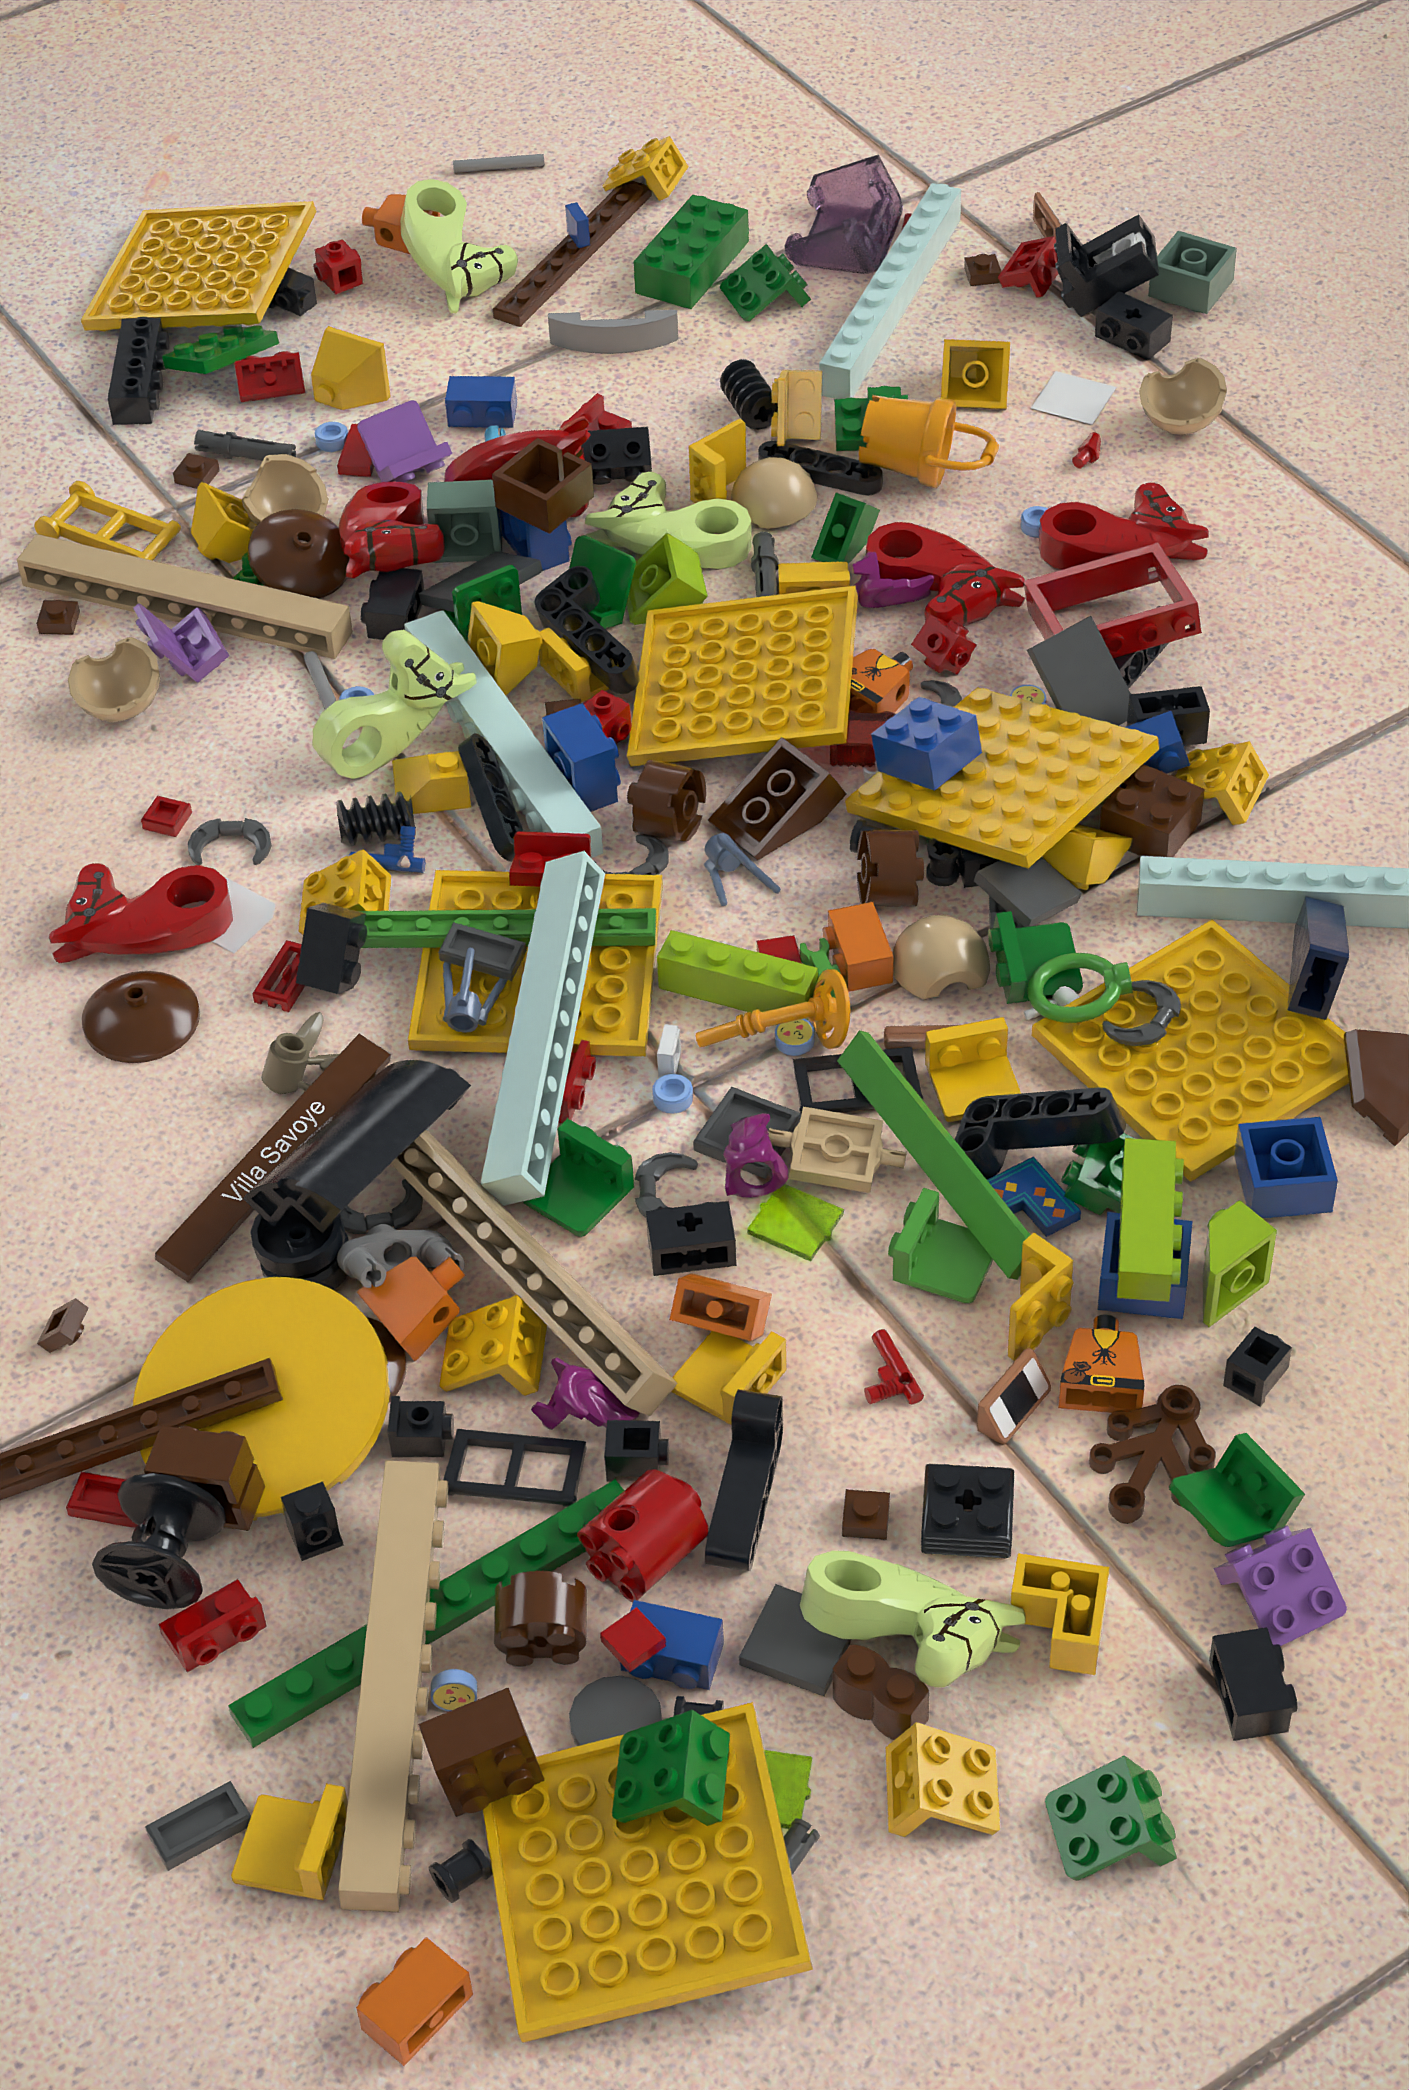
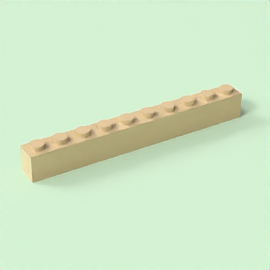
(175, 592)
(535, 1275)
(391, 1689)

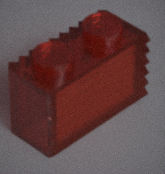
(859, 744)

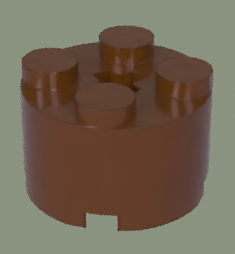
(667, 801)
(889, 867)
(540, 1618)

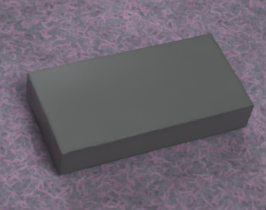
(492, 954)
(198, 1825)

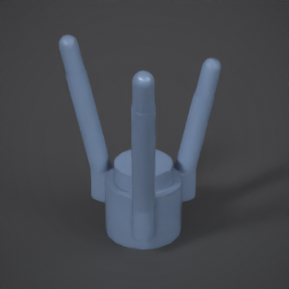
(727, 856)
(464, 1010)

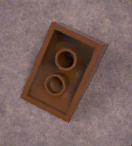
(777, 801)

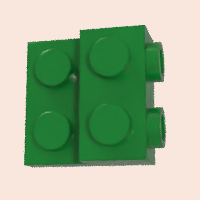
(851, 414)
(1096, 1175)

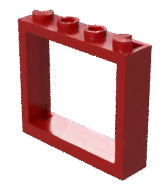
(1110, 577)

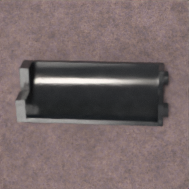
(357, 1142)

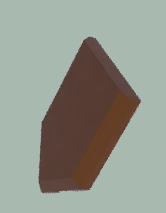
(1380, 1079)

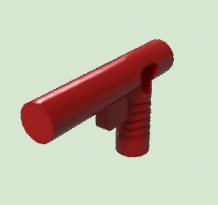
(892, 1374)

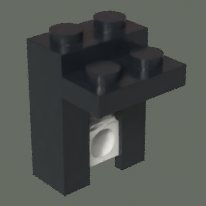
(1104, 265)

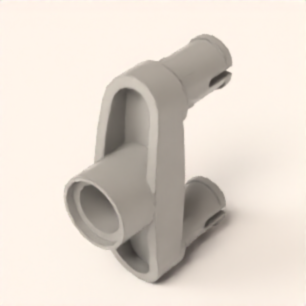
(366, 1260)

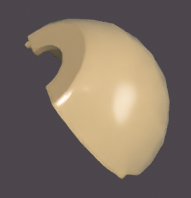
(1185, 399)
(283, 485)
(775, 492)
(118, 684)
(939, 953)

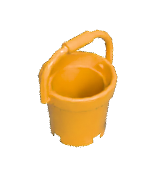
(917, 438)

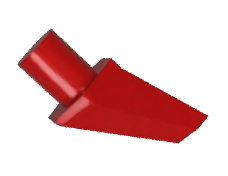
(1088, 451)

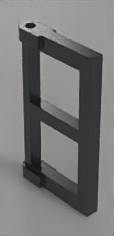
(859, 1102)
(518, 1445)

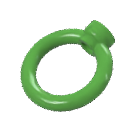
(1116, 980)

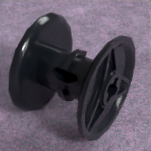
(152, 1569)

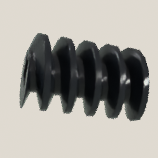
(748, 394)
(374, 818)

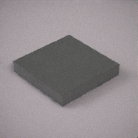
(1028, 893)
(734, 1107)
(791, 1647)

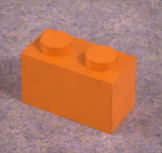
(859, 946)
(720, 1306)
(414, 2000)

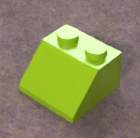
(665, 578)
(1235, 1259)

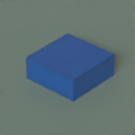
(577, 225)

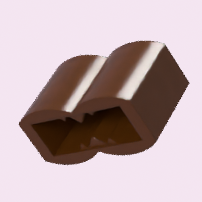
(878, 1693)

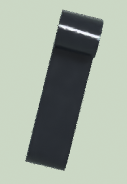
(565, 610)
(1036, 1121)
(746, 1480)

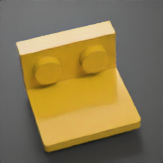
(658, 163)
(798, 405)
(717, 461)
(812, 576)
(567, 668)
(1229, 774)
(350, 883)
(969, 1064)
(1044, 1292)
(492, 1341)
(729, 1364)
(941, 1779)
(293, 1844)

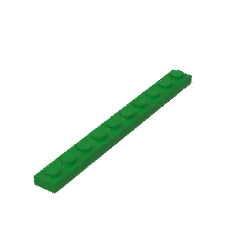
(458, 1600)

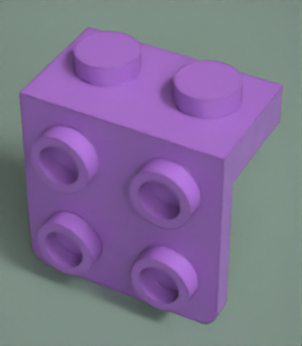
(401, 443)
(189, 646)
(1285, 1583)

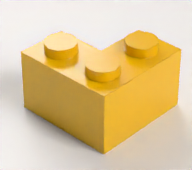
(1070, 1601)

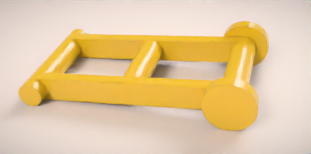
(83, 495)

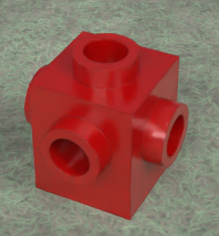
(338, 266)
(944, 645)
(612, 714)

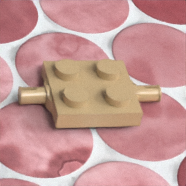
(836, 1149)

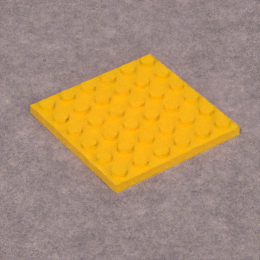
(201, 265)
(744, 676)
(1025, 789)
(616, 985)
(1223, 1060)
(645, 1909)

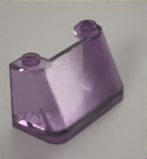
(853, 221)

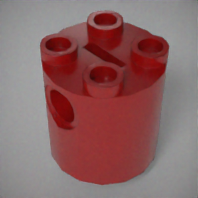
(644, 1533)

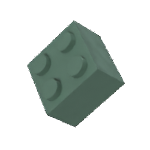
(1193, 272)
(466, 518)

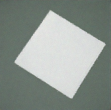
(1073, 397)
(249, 916)

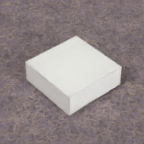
(669, 1050)

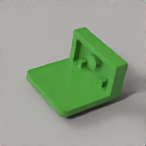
(938, 1253)

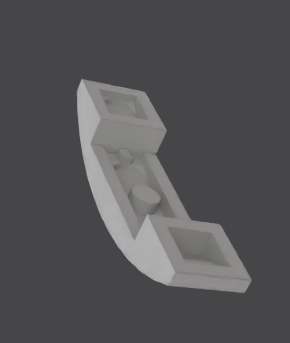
(613, 335)

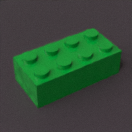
(691, 251)

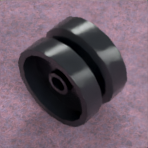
(299, 1249)

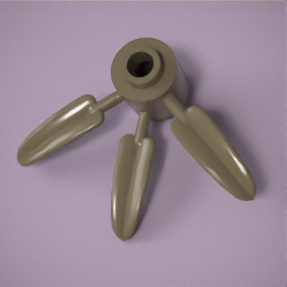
(290, 1055)

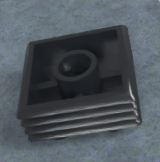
(977, 1533)

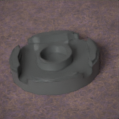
(612, 1709)

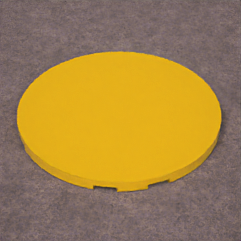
(324, 1362)

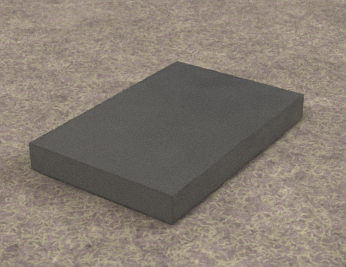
(440, 594)
(1082, 673)

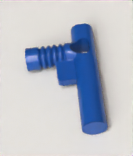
(395, 853)

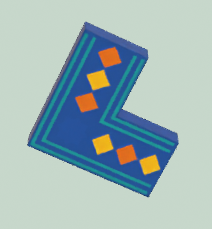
(1037, 1194)

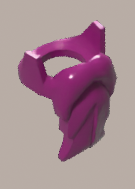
(879, 592)
(752, 1144)
(582, 1396)

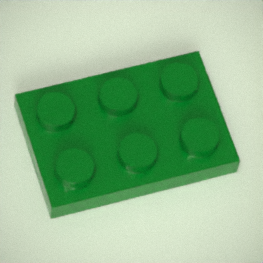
(220, 349)

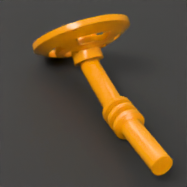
(818, 1009)

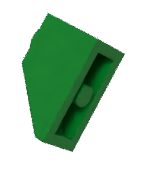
(845, 530)

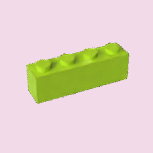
(732, 974)
(1147, 1220)

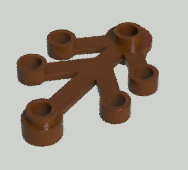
(1154, 1447)

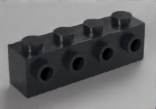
(137, 371)
(618, 454)

